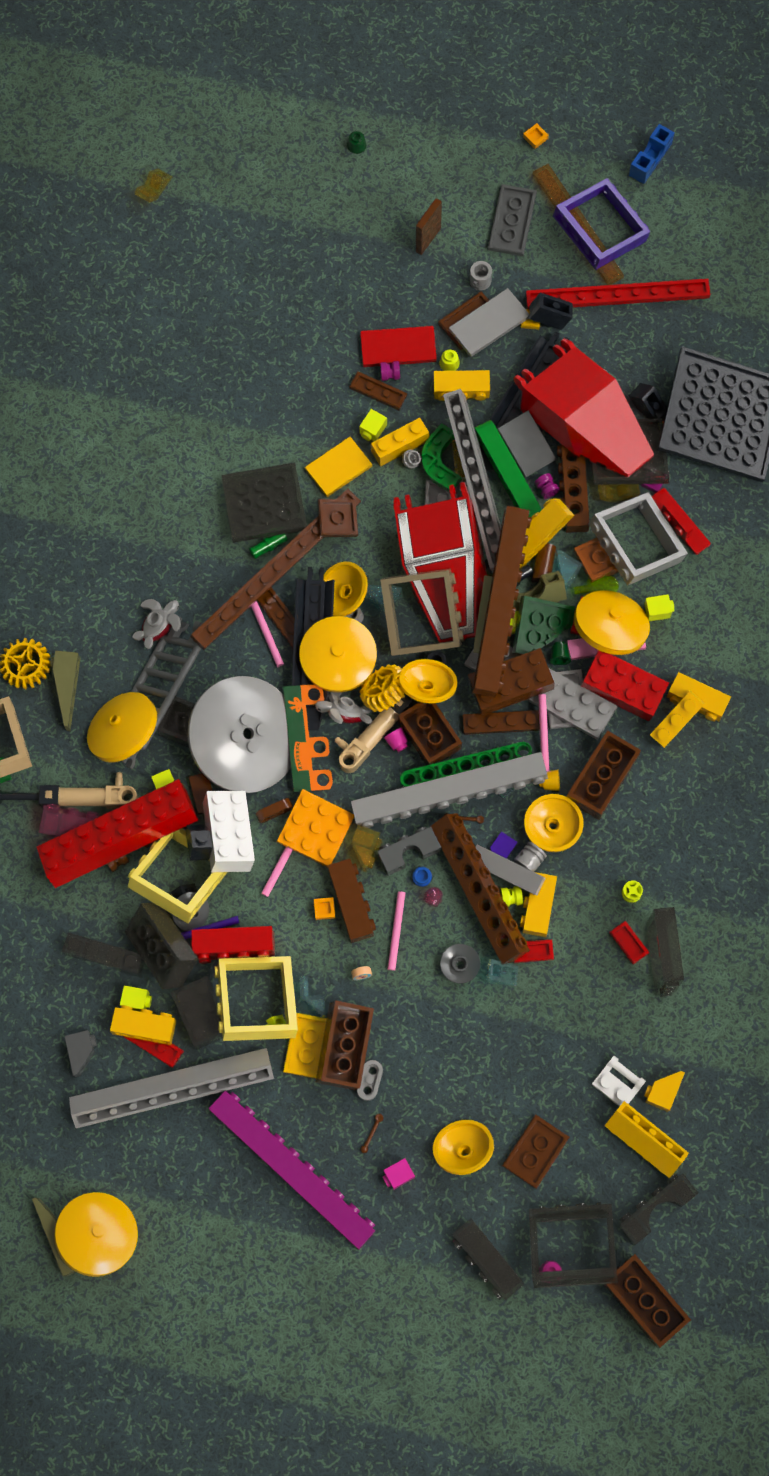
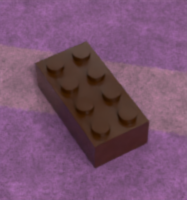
(523, 679)
(603, 775)
(344, 1045)
(647, 1302)

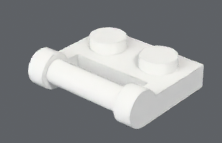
(613, 1087)

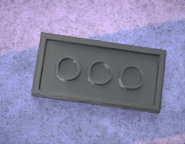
(512, 220)

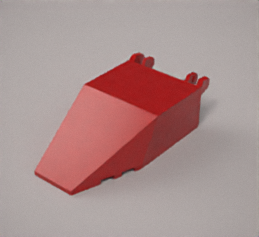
(585, 411)

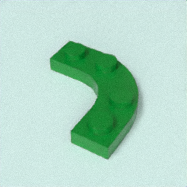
(432, 455)

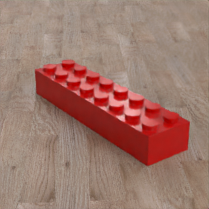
(116, 833)

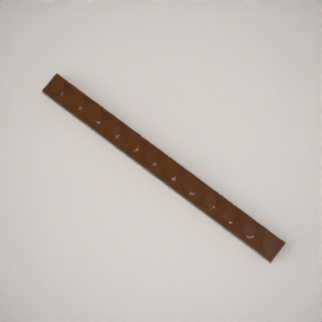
(261, 582)

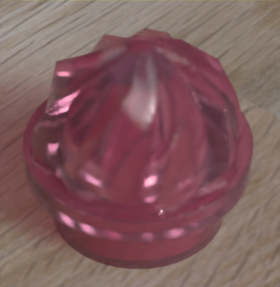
(433, 896)

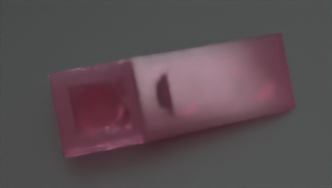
(59, 821)

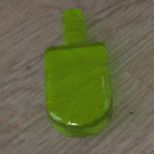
(605, 583)

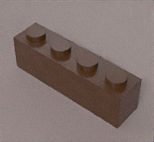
(350, 900)

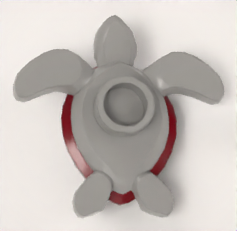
(158, 621)
(344, 709)

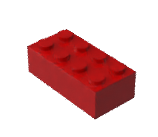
(625, 685)
(233, 943)

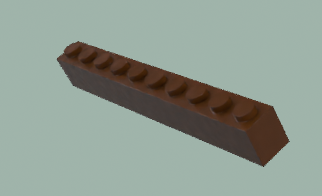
(501, 601)

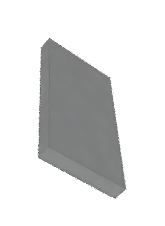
(489, 322)

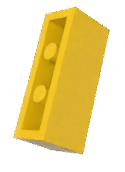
(472, 383)
(397, 442)
(714, 700)
(677, 718)
(539, 908)
(143, 1025)

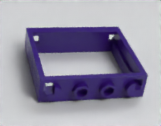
(581, 238)

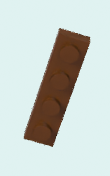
(501, 722)

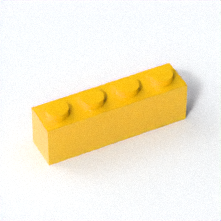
(545, 526)
(646, 1139)

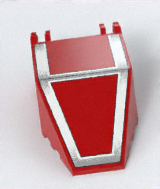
(439, 539)

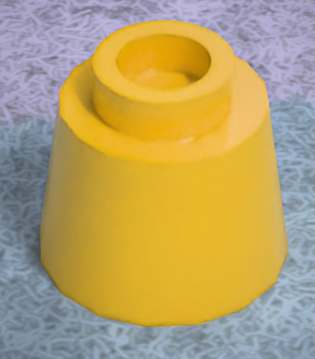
(552, 782)

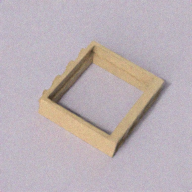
(21, 760)

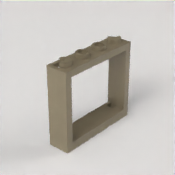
(452, 598)

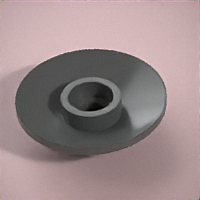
(198, 919)
(459, 953)

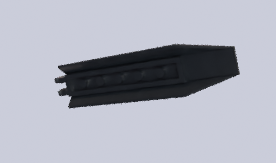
(537, 361)
(312, 603)

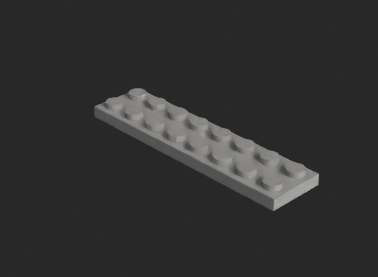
(569, 701)

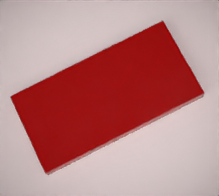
(399, 344)

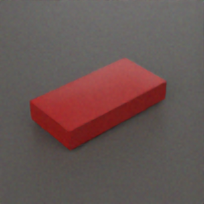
(629, 942)
(539, 951)

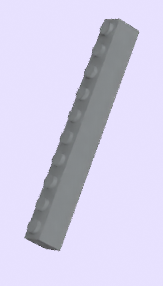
(474, 472)
(449, 790)
(171, 1088)

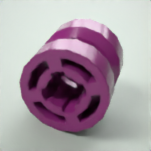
(390, 371)
(546, 485)

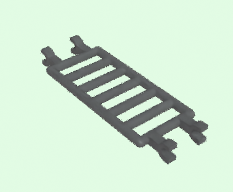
(173, 638)

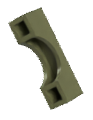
(549, 588)

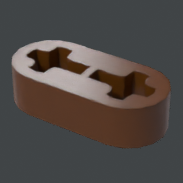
(274, 810)

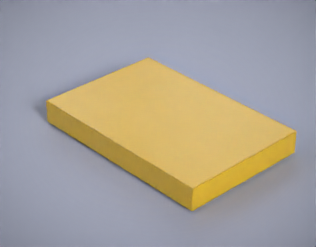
(338, 466)
(305, 1049)

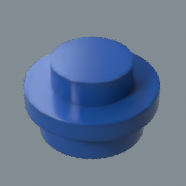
(422, 876)

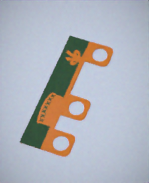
(300, 744)

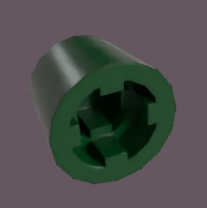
(356, 142)
(560, 654)

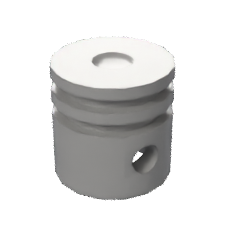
(480, 275)
(530, 856)

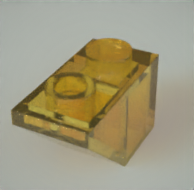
(364, 845)

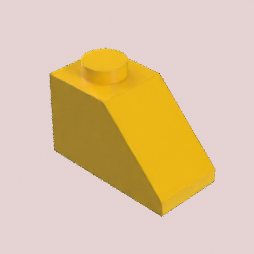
(663, 1091)

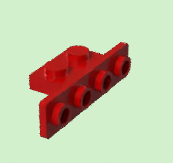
(681, 522)

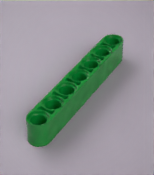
(506, 467)
(456, 764)

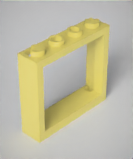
(160, 897)
(263, 1031)

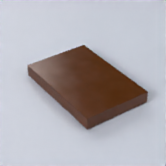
(428, 226)
(459, 313)
(535, 1151)

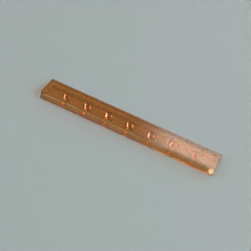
(557, 194)

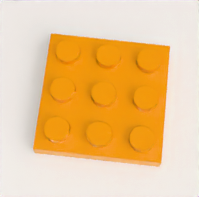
(315, 828)

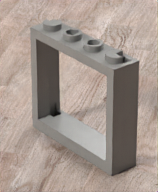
(658, 524)

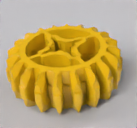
(21, 678)
(382, 688)

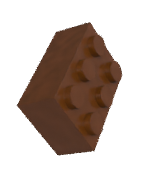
(429, 732)

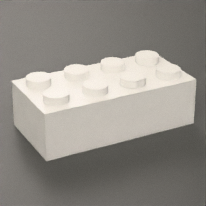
(230, 831)

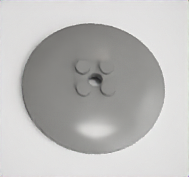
(219, 741)

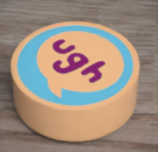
(361, 973)

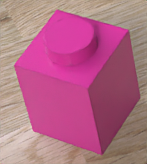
(398, 1174)

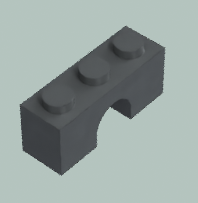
(423, 841)

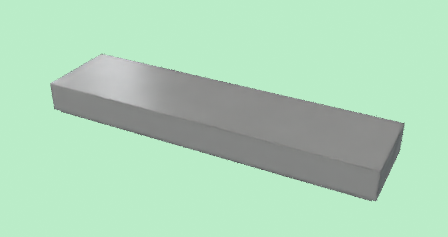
(511, 871)

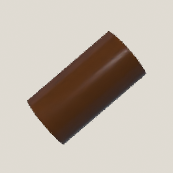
(543, 562)

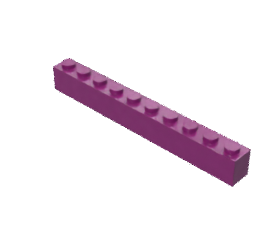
(292, 1170)

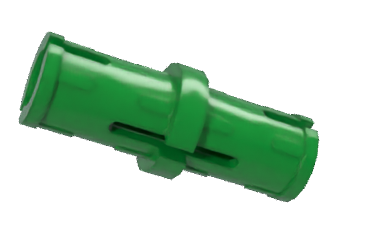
(267, 544)

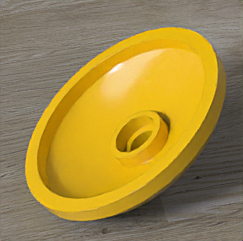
(348, 578)
(428, 681)
(556, 810)
(459, 1139)

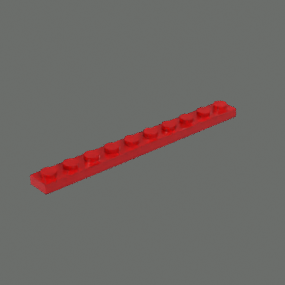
(628, 293)

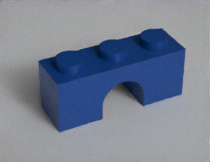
(647, 161)

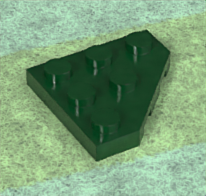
(540, 623)

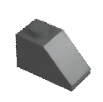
(80, 1050)

